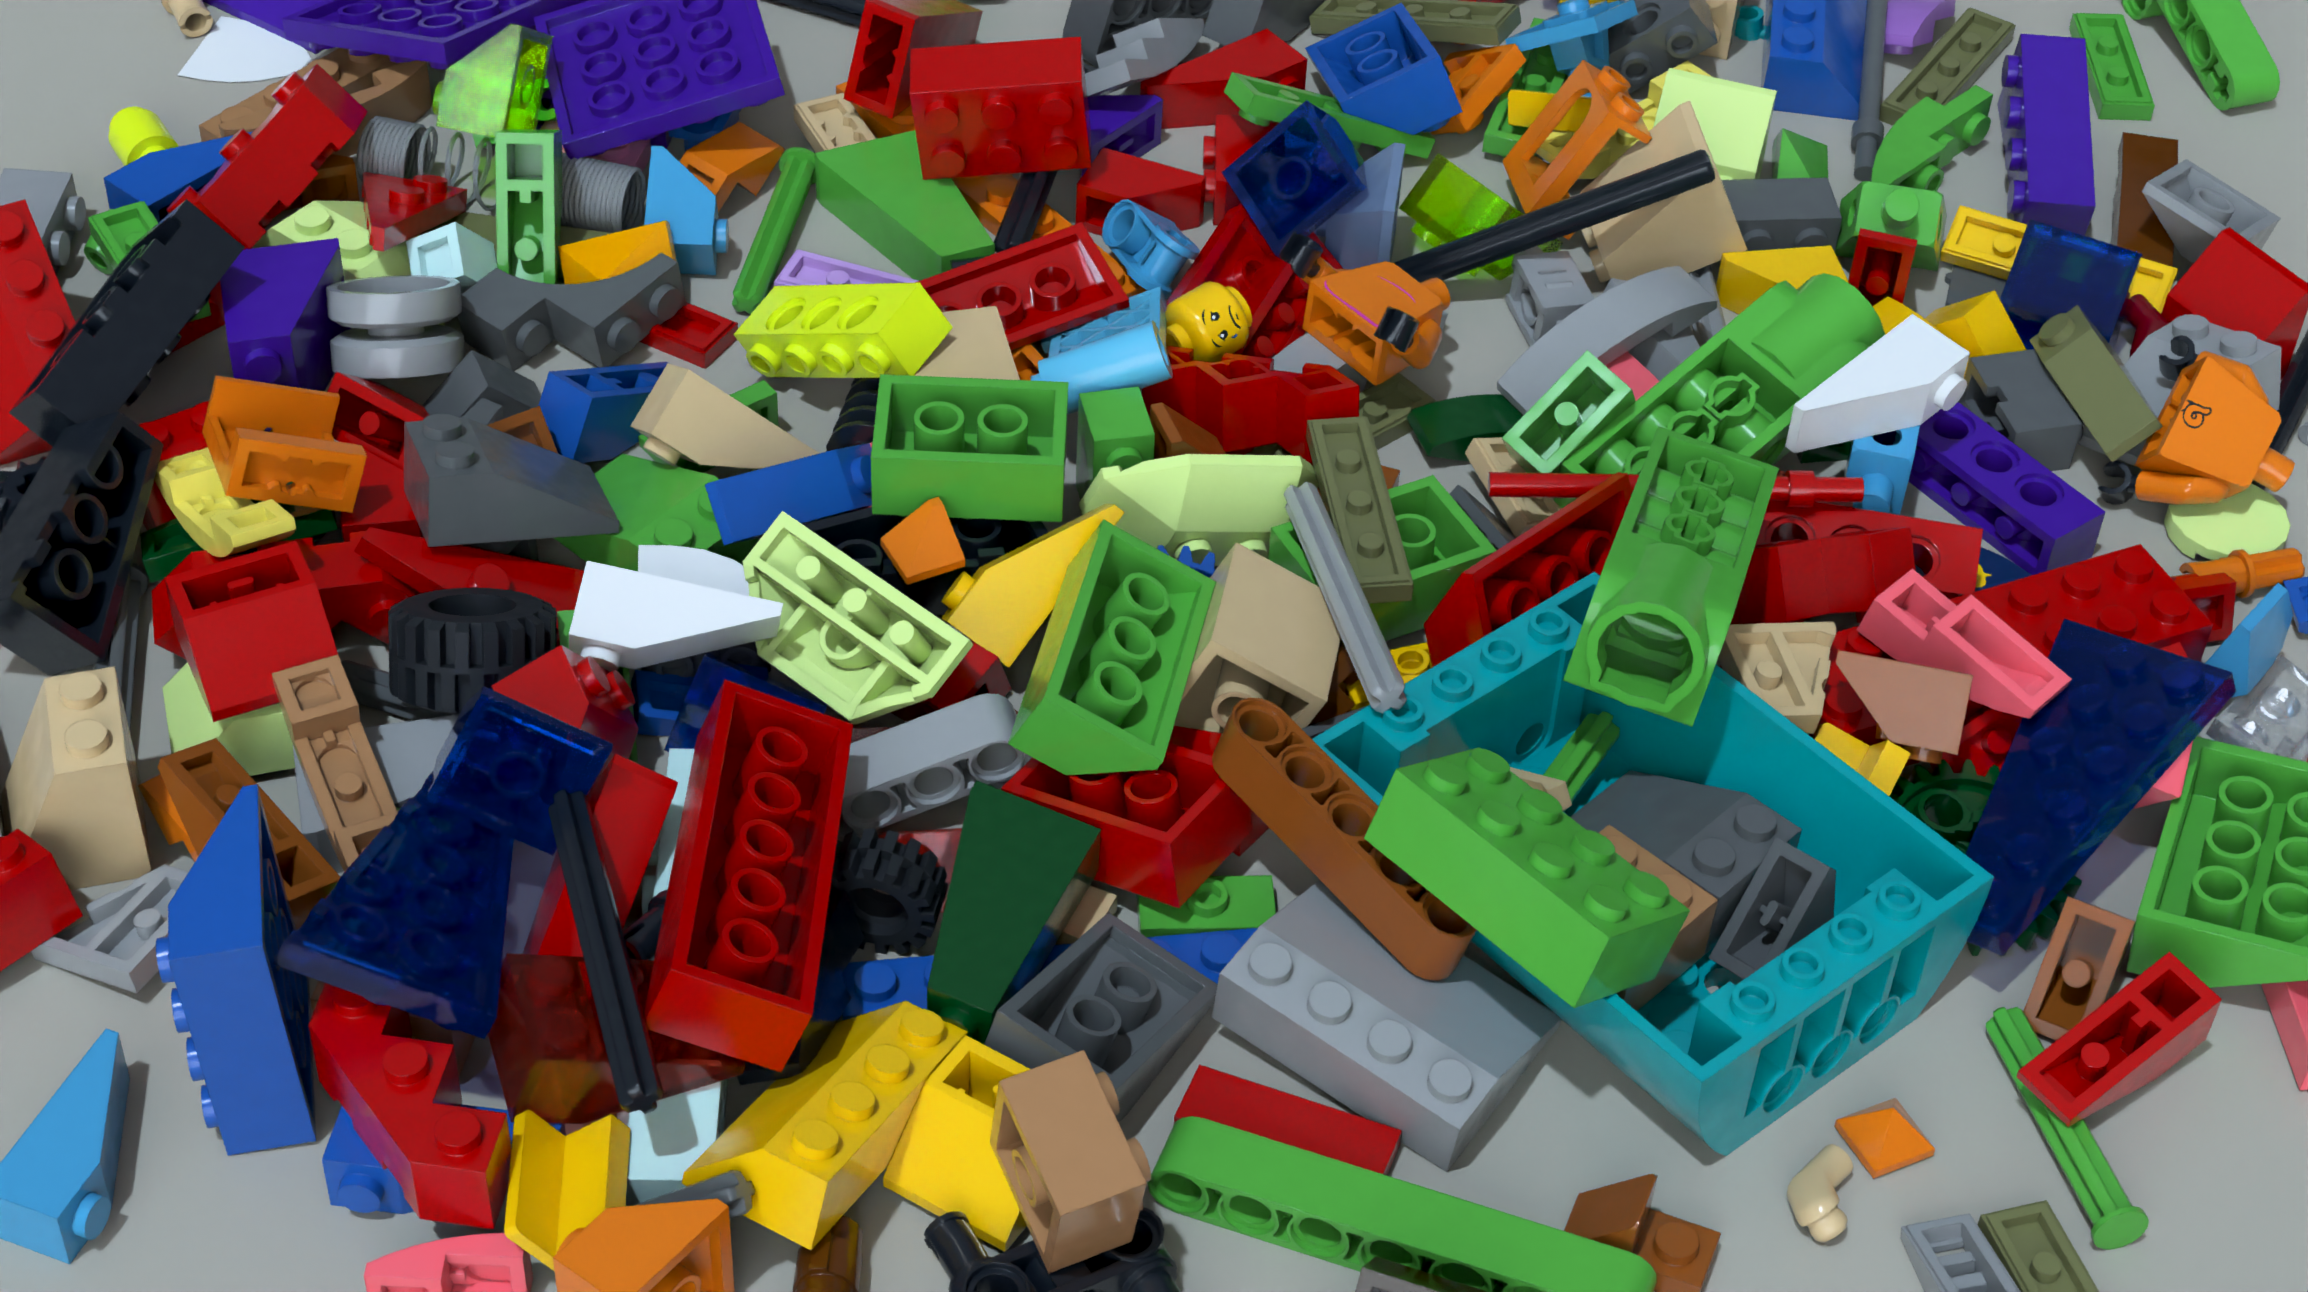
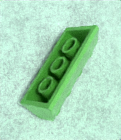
(1113, 658)

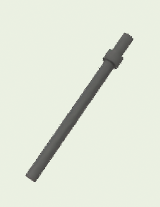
(1868, 129)

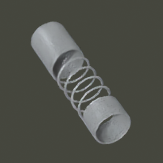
(594, 191)

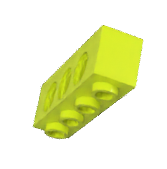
(843, 330)

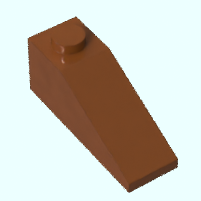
(204, 785)

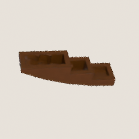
(2133, 218)

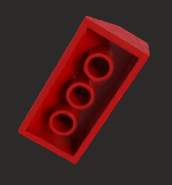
(31, 323)
(1529, 569)

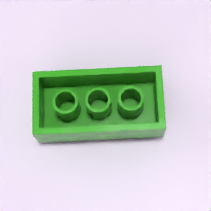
(1527, 875)

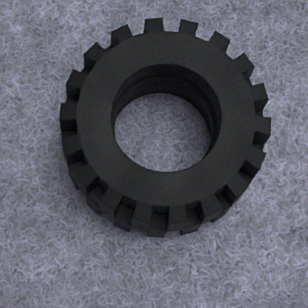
(463, 639)

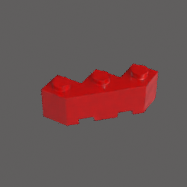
(279, 158)
(1251, 402)
(1822, 575)
(347, 584)
(410, 1109)

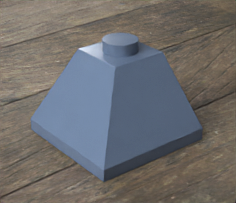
(1367, 224)

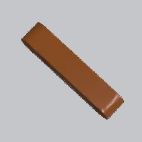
(1324, 824)

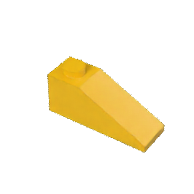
(1018, 591)

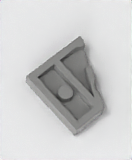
(120, 934)

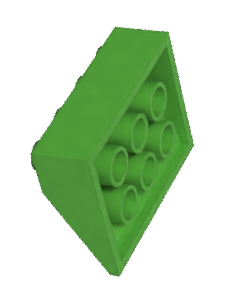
(2231, 871)

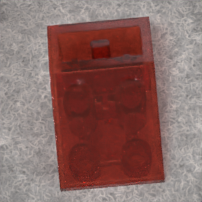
(554, 1048)

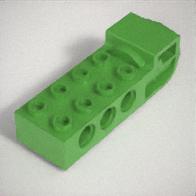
(1743, 379)
(1672, 577)

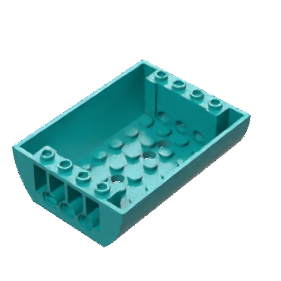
(1788, 1029)

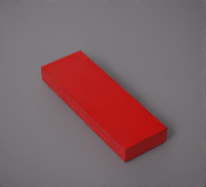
(1289, 1119)

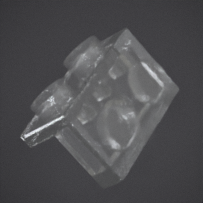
(2270, 715)

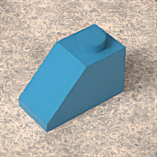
(691, 211)

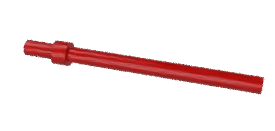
(1796, 488)

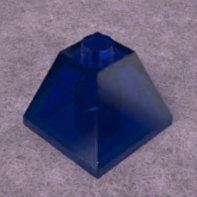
(509, 763)

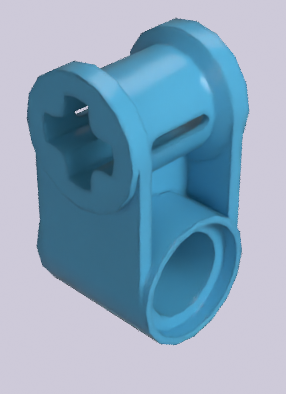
(1147, 245)

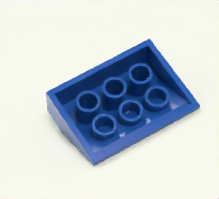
(239, 1007)

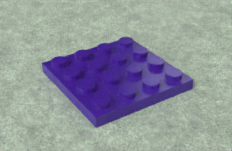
(412, 29)
(653, 67)

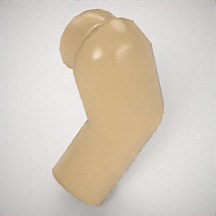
(1814, 1193)

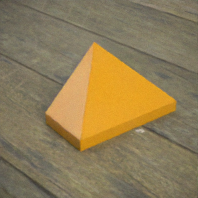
(615, 252)

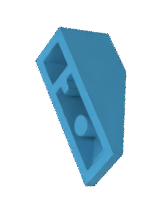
(65, 1164)

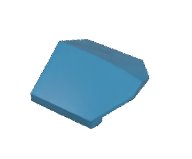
(2255, 641)

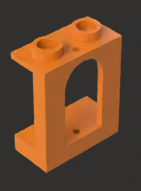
(1611, 108)
(295, 450)

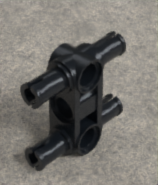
(1021, 1269)

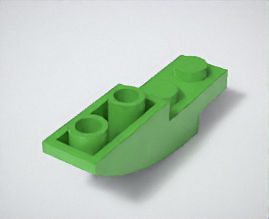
(1930, 138)

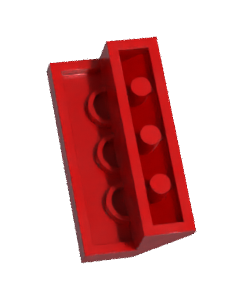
(1243, 260)

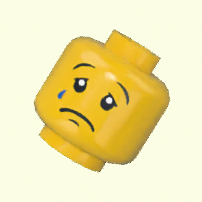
(1209, 321)

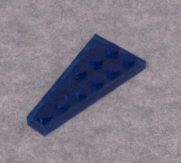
(2084, 767)
(416, 920)

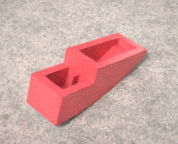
(1927, 629)

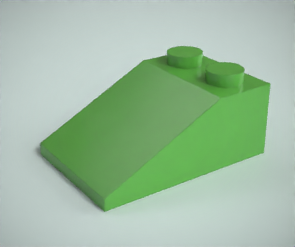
(654, 507)

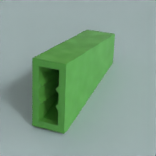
(884, 200)

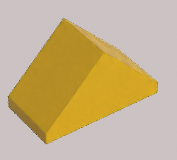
(1978, 325)

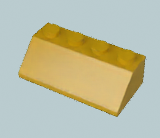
(834, 1127)

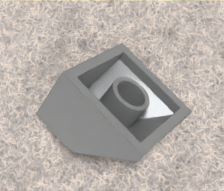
(2199, 206)

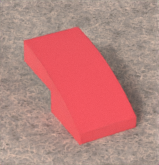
(453, 1265)

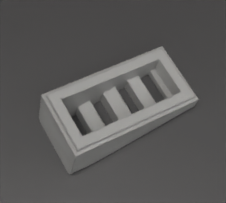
(1977, 1266)

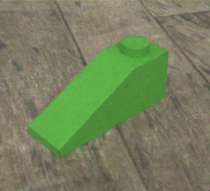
(529, 203)

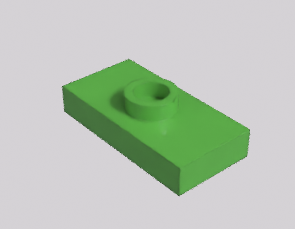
(1215, 906)

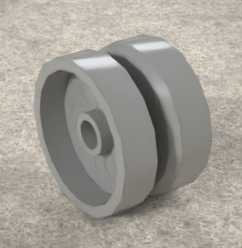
(395, 326)

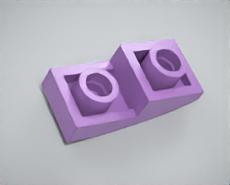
(1913, 23)

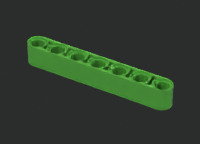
(1360, 1214)

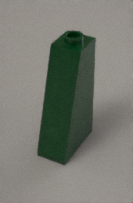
(1006, 903)

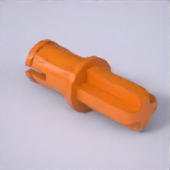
(2252, 570)

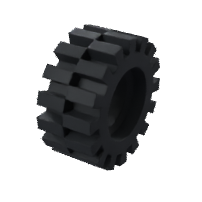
(895, 868)

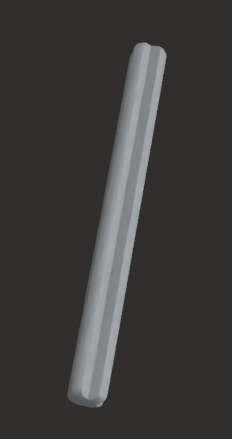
(1345, 598)

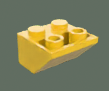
(946, 1147)

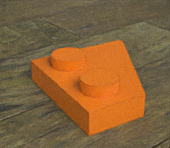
(1477, 80)

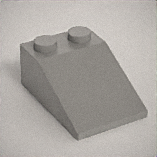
(2236, 345)

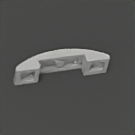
(1607, 329)

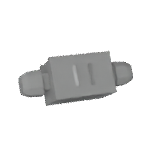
(1544, 290)

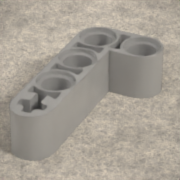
(929, 762)

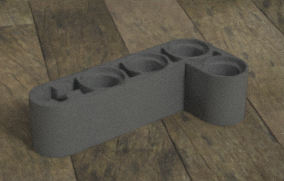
(1101, 19)

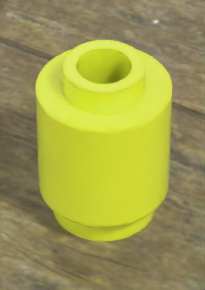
(137, 133)

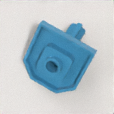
(1577, 33)

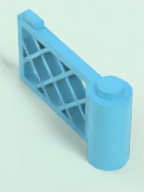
(1111, 351)

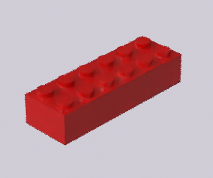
(750, 878)

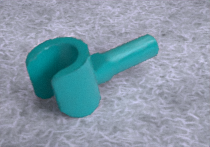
(1750, 23)

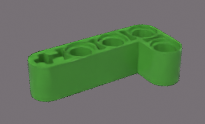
(2219, 46)

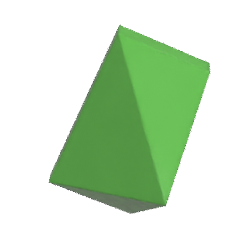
(1798, 157)

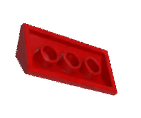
(1035, 285)

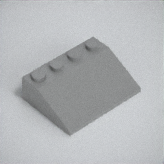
(1374, 1034)

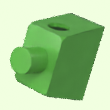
(1897, 212)

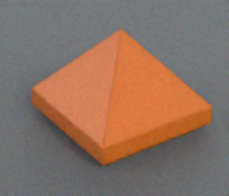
(1884, 1137)

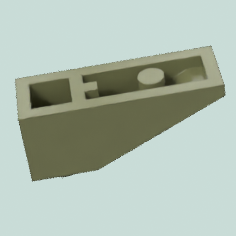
(2095, 382)

